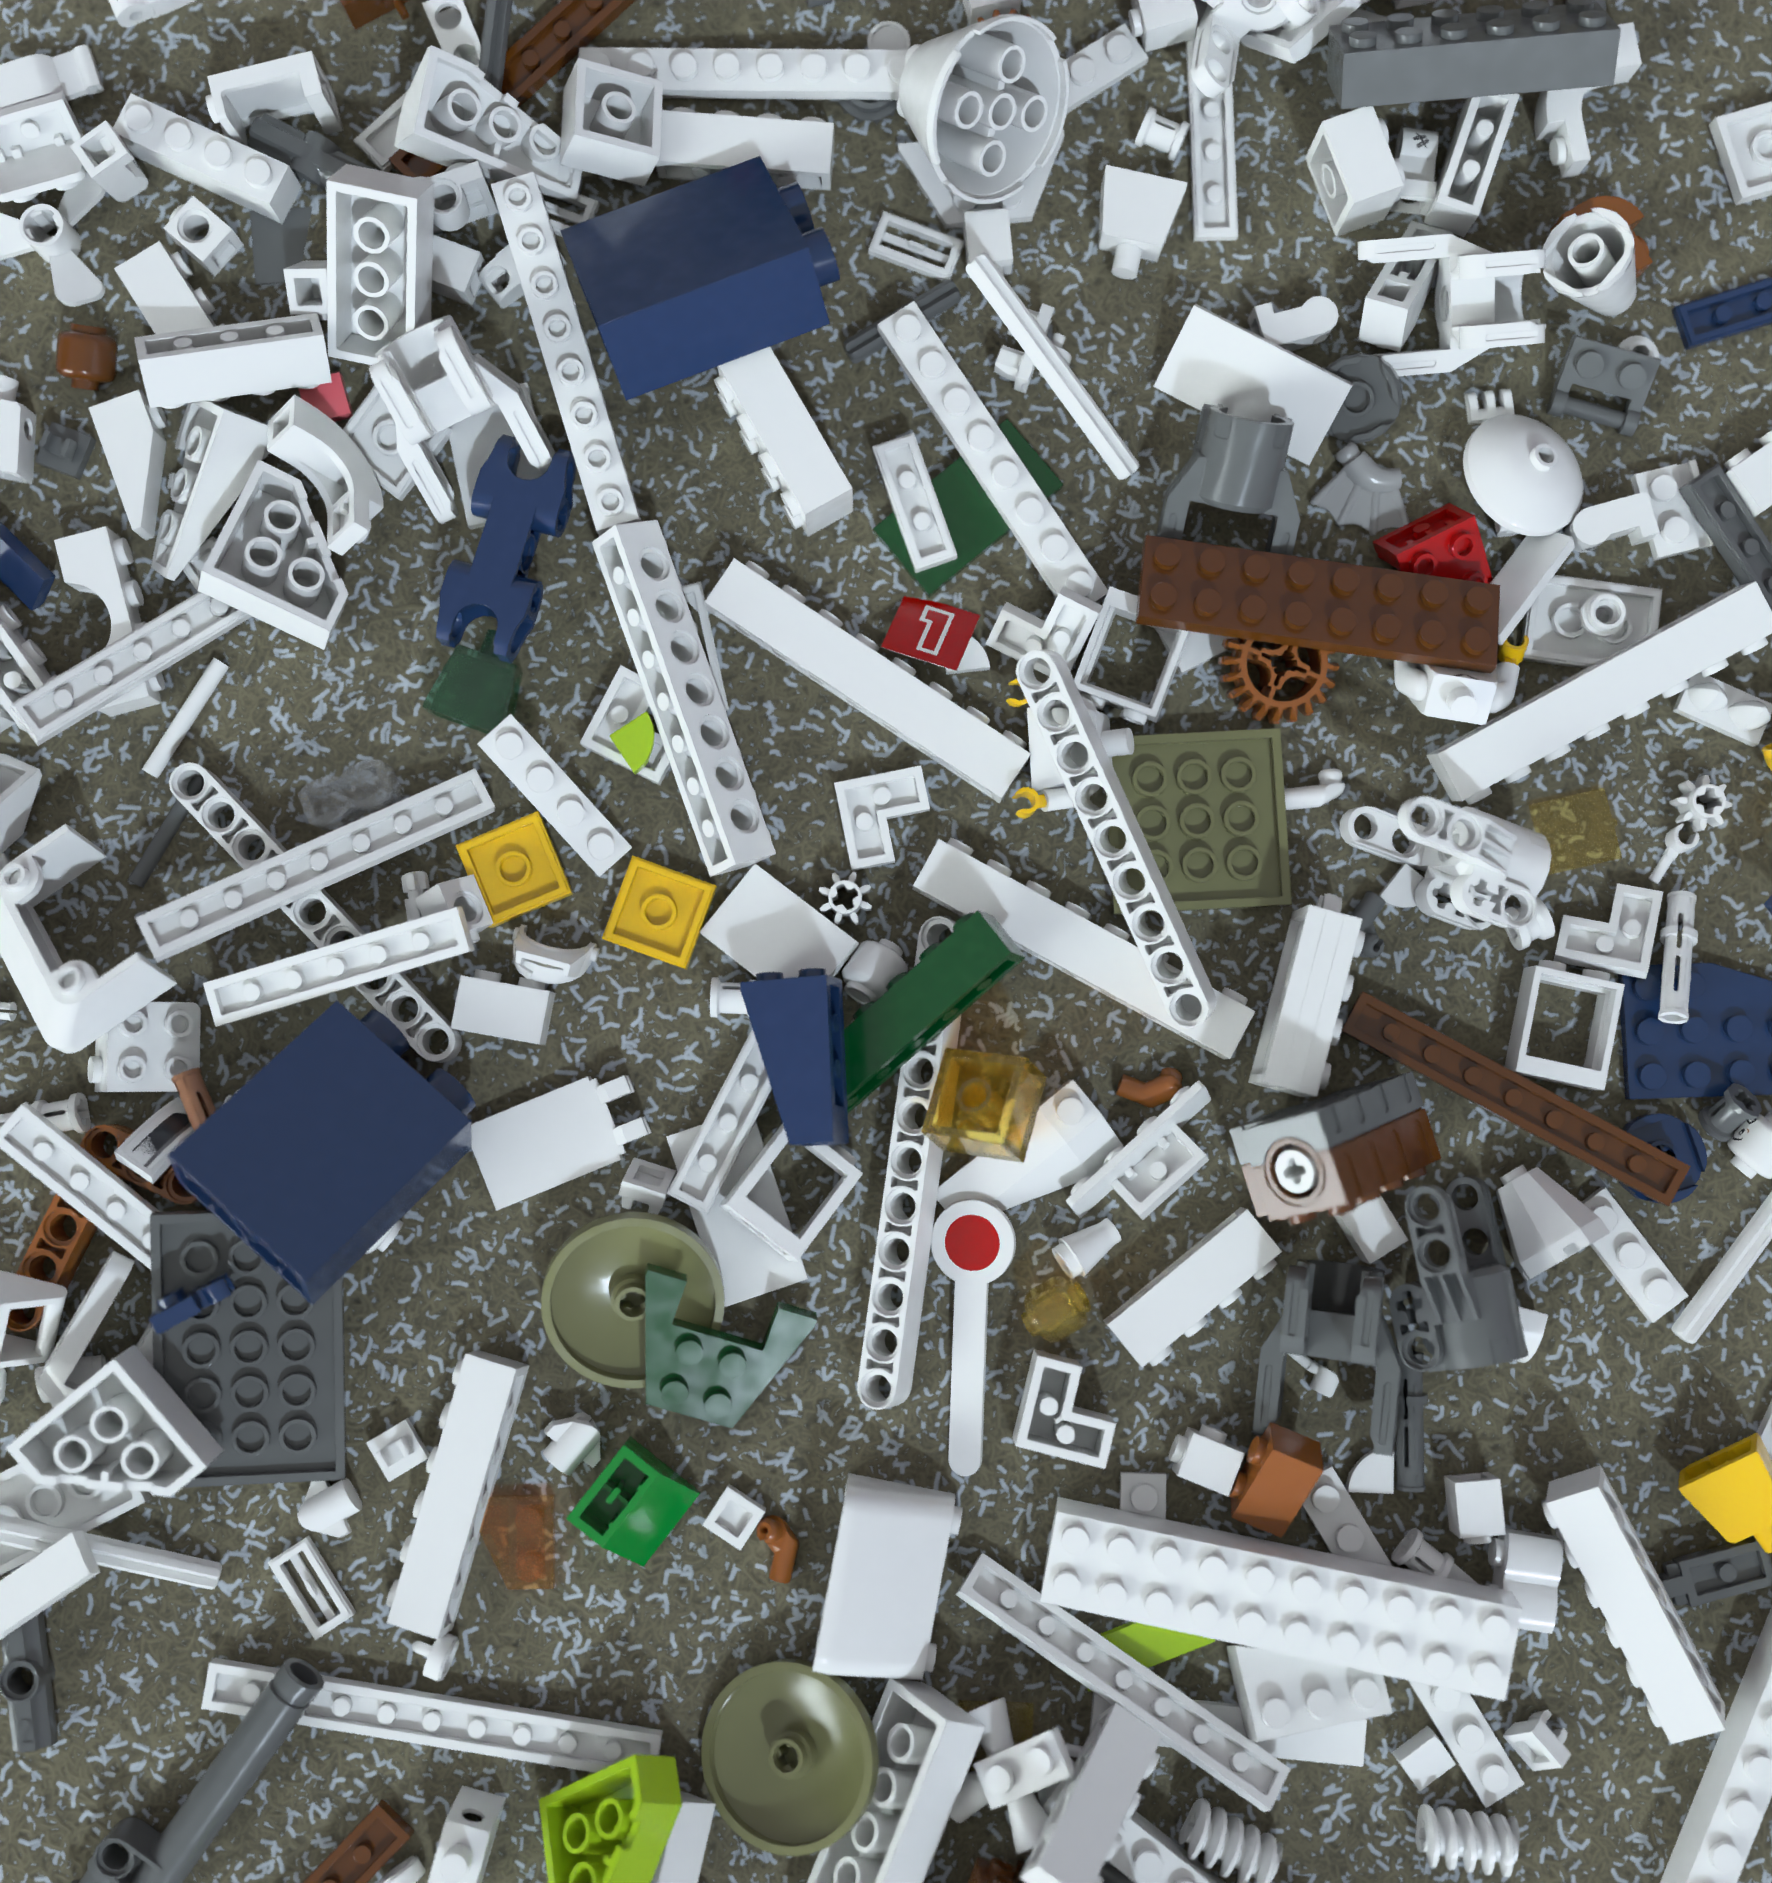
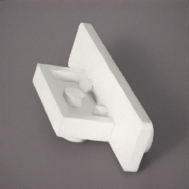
(1151, 1163)

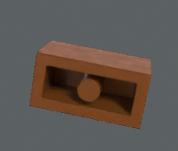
(1275, 1479)

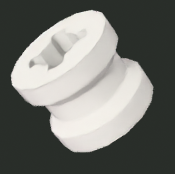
(1541, 927)

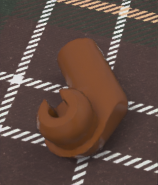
(1154, 1091)

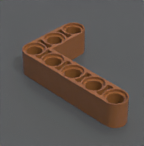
(68, 1252)

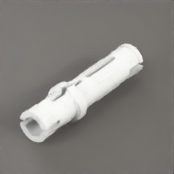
(1679, 911)

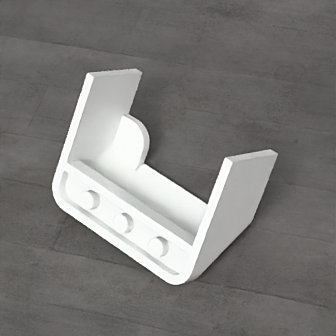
(68, 998)

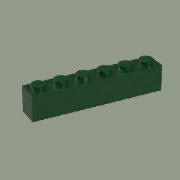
(925, 1001)

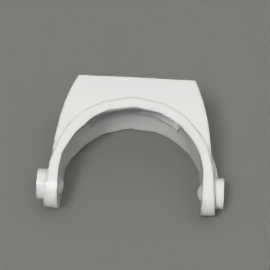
(550, 963)

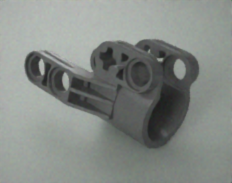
(1238, 469)
(1469, 1304)
(1333, 1315)

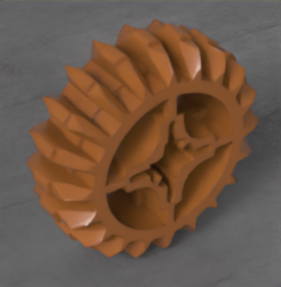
(1313, 675)

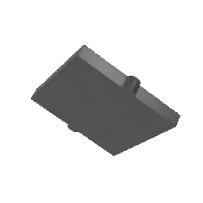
(278, 244)

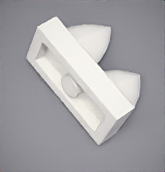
(1724, 709)

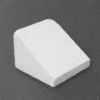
(1423, 1758)

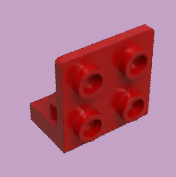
(1438, 545)

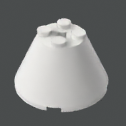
(986, 104)

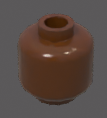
(86, 356)

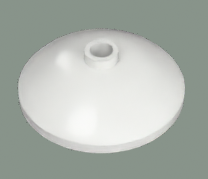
(1523, 475)

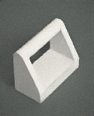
(26, 1292)

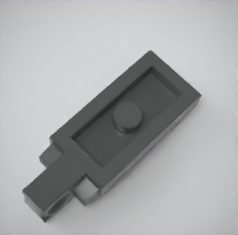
(1717, 1573)

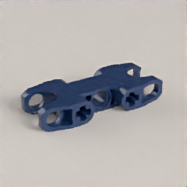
(497, 578)

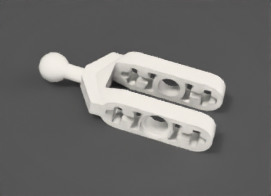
(84, 1325)

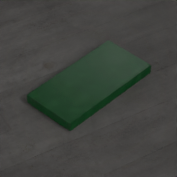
(968, 514)

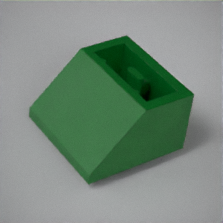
(633, 1504)

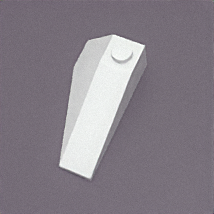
(463, 118)

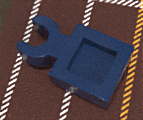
(180, 1306)

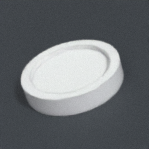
(888, 36)

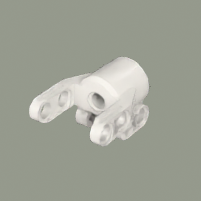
(1223, 27)
(1473, 303)
(435, 382)
(1464, 857)

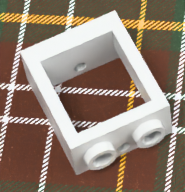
(1125, 605)
(1602, 1033)
(767, 1227)

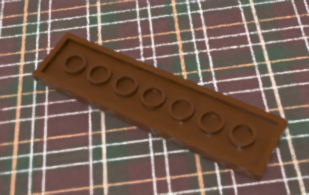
(1318, 604)

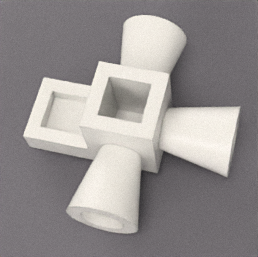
(1013, 1774)

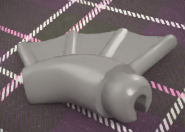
(1363, 493)

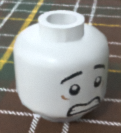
(1753, 1147)

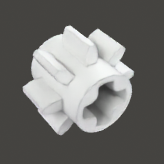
(1694, 812)
(850, 887)

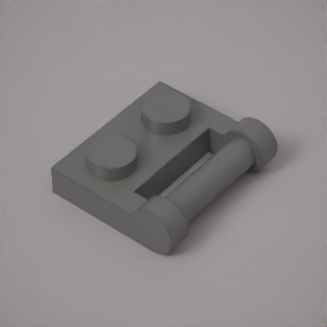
(1606, 370)

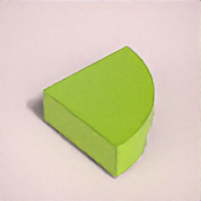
(636, 741)

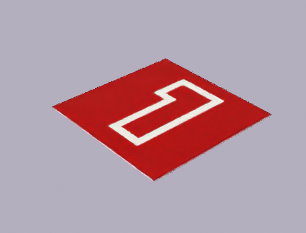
(931, 632)

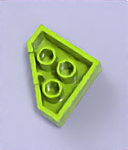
(611, 1822)

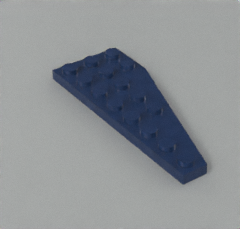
(1718, 1045)

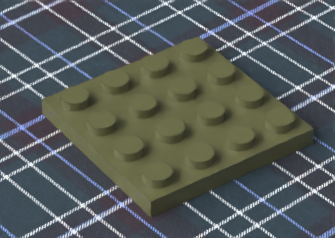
(1210, 817)

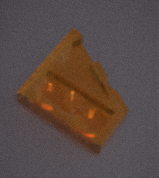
(521, 1539)

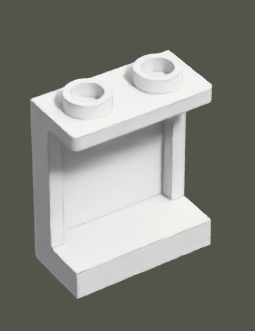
(275, 87)

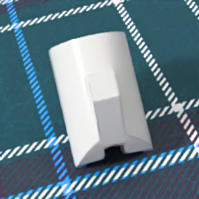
(573, 1442)
(328, 1507)

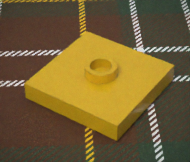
(515, 868)
(659, 912)

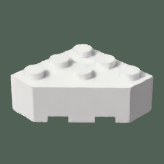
(276, 560)
(118, 1434)

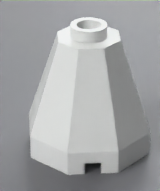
(1544, 1221)

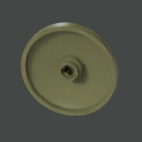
(598, 1292)
(789, 1757)

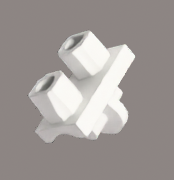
(1016, 364)

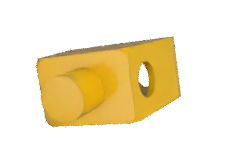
(1734, 1490)

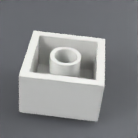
(611, 122)
(1355, 169)

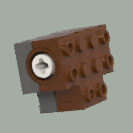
(1336, 1149)

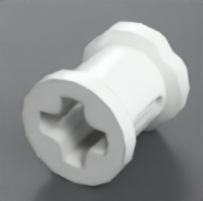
(1162, 134)
(726, 998)
(1421, 1556)

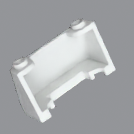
(885, 1580)

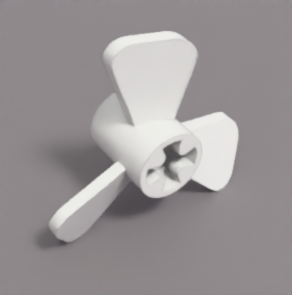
(72, 279)

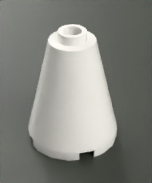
(1593, 261)

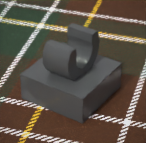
(65, 450)

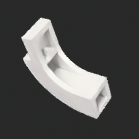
(1560, 111)
(333, 464)

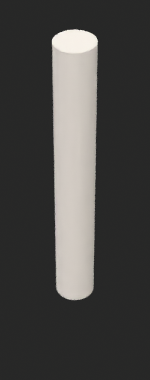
(185, 718)

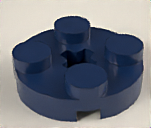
(1678, 1140)

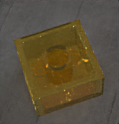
(984, 1104)

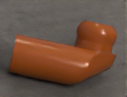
(782, 1543)

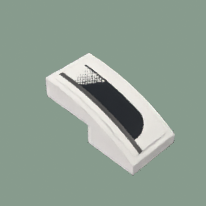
(150, 1143)

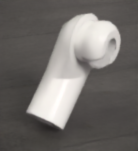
(1316, 795)

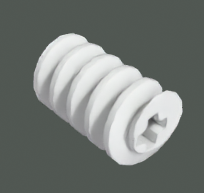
(1467, 1837)
(1230, 1843)

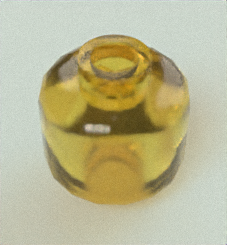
(1055, 1309)

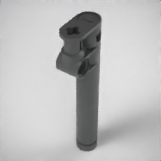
(175, 1851)

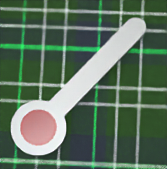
(972, 1247)

